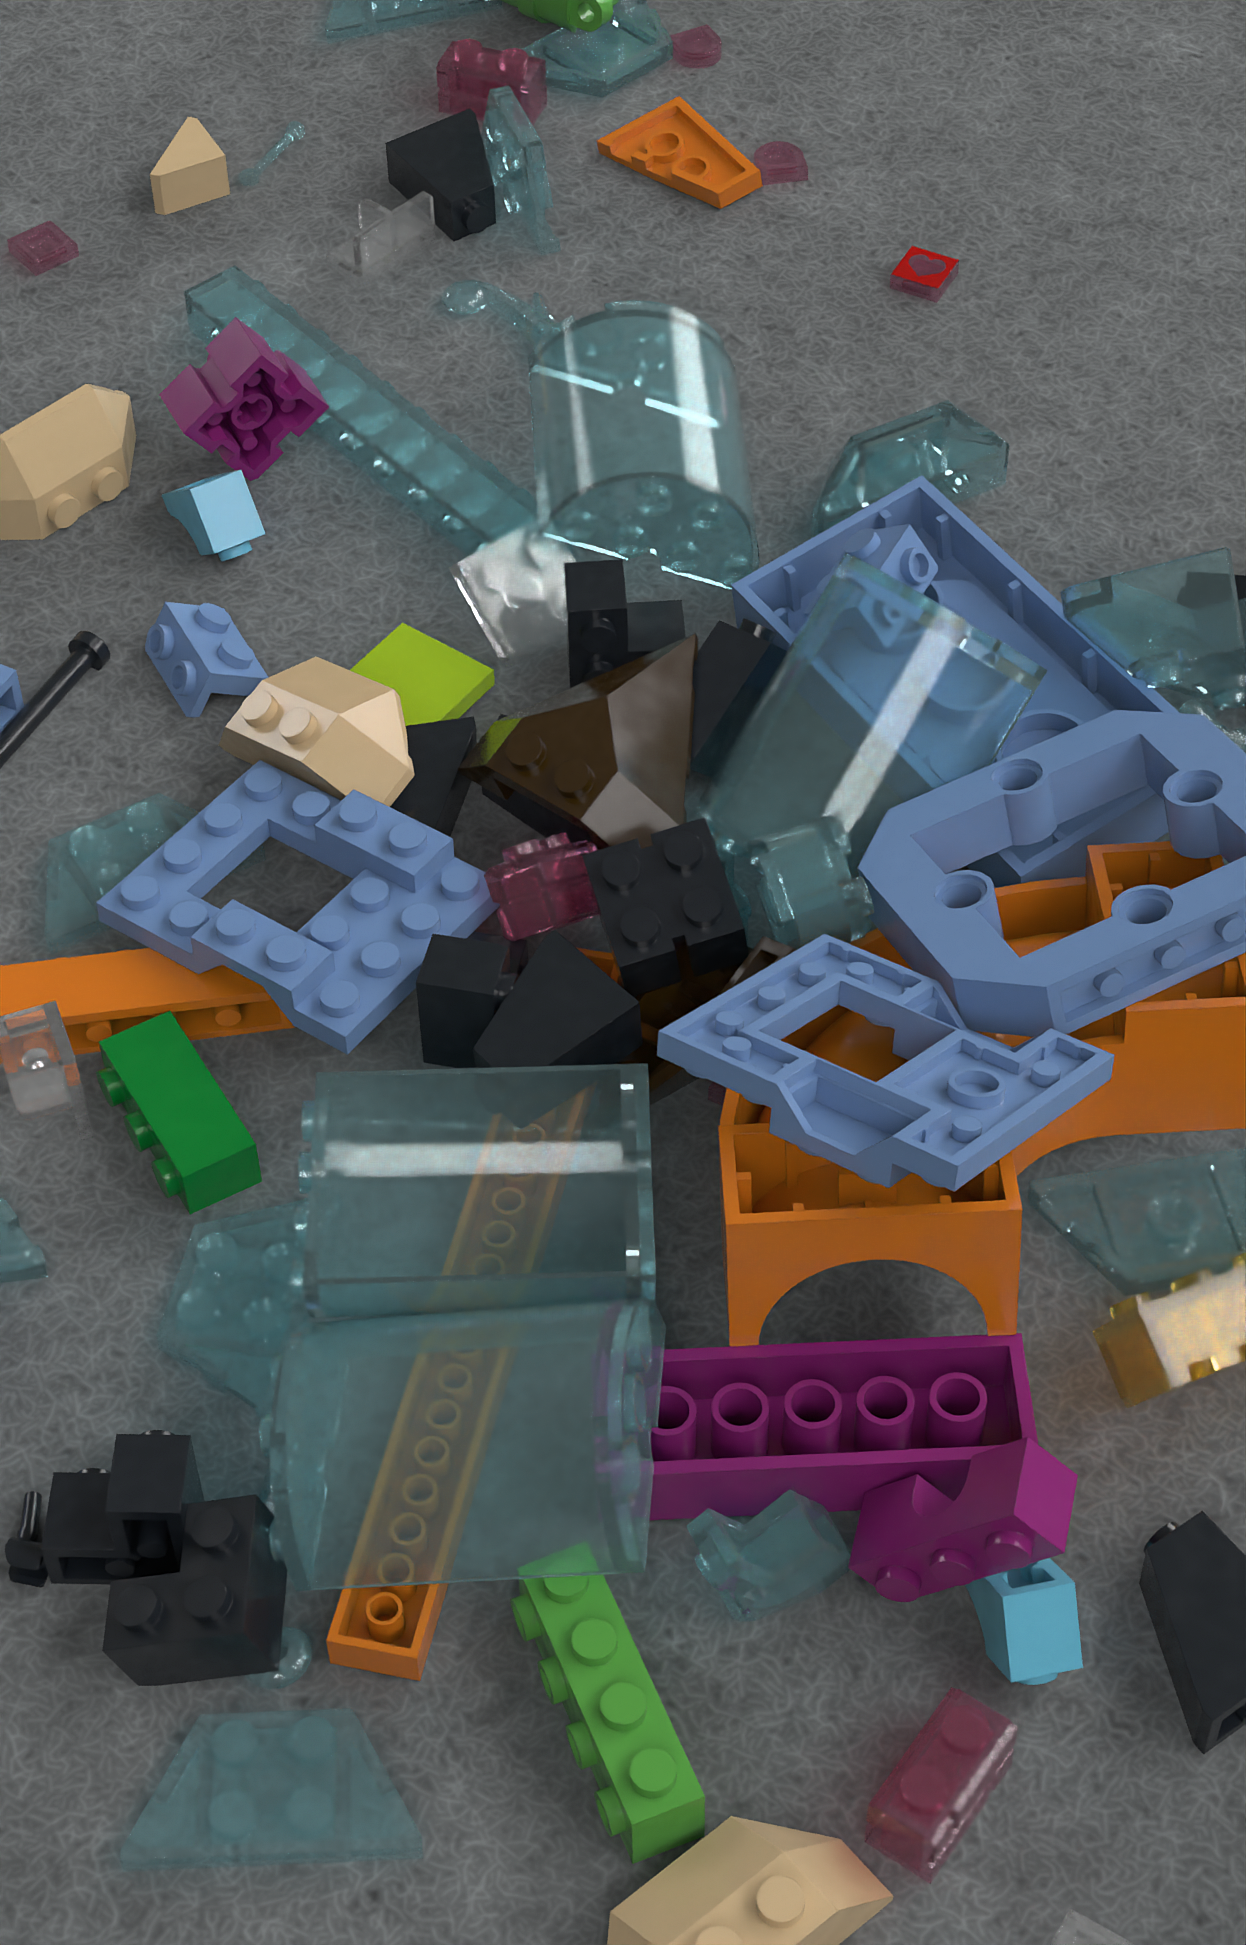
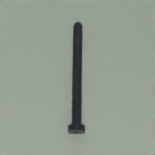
(85, 653)

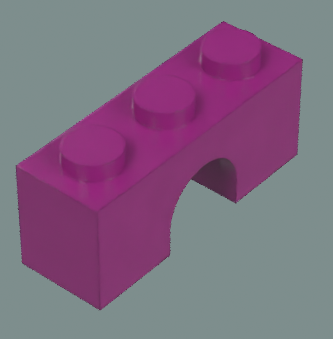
(1005, 1518)

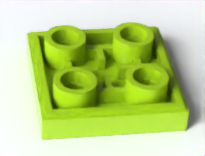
(427, 675)

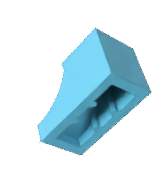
(217, 514)
(1029, 1621)

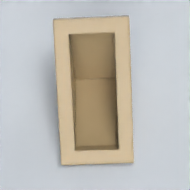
(189, 170)

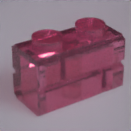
(470, 71)
(541, 886)
(940, 1784)

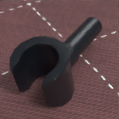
(24, 1552)

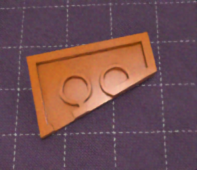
(683, 153)

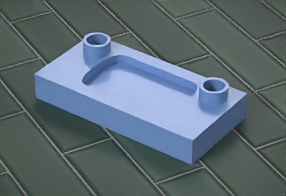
(1010, 605)

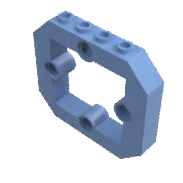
(1155, 934)

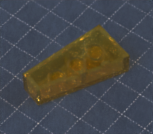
(1178, 1336)

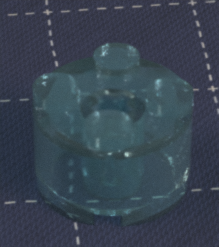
(810, 883)

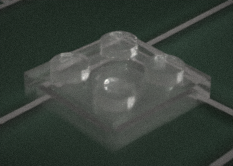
(517, 592)

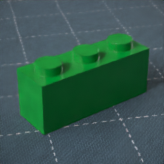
(177, 1113)

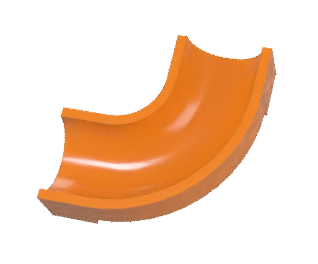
(1172, 1071)

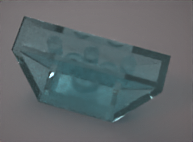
(936, 442)

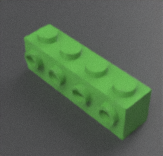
(613, 1713)

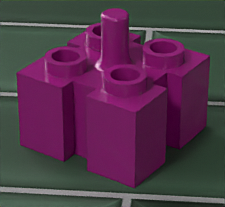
(243, 400)

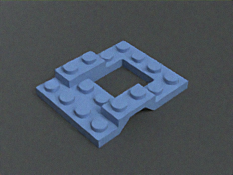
(356, 952)
(937, 1115)

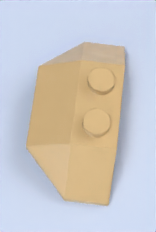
(65, 462)
(325, 731)
(753, 1888)

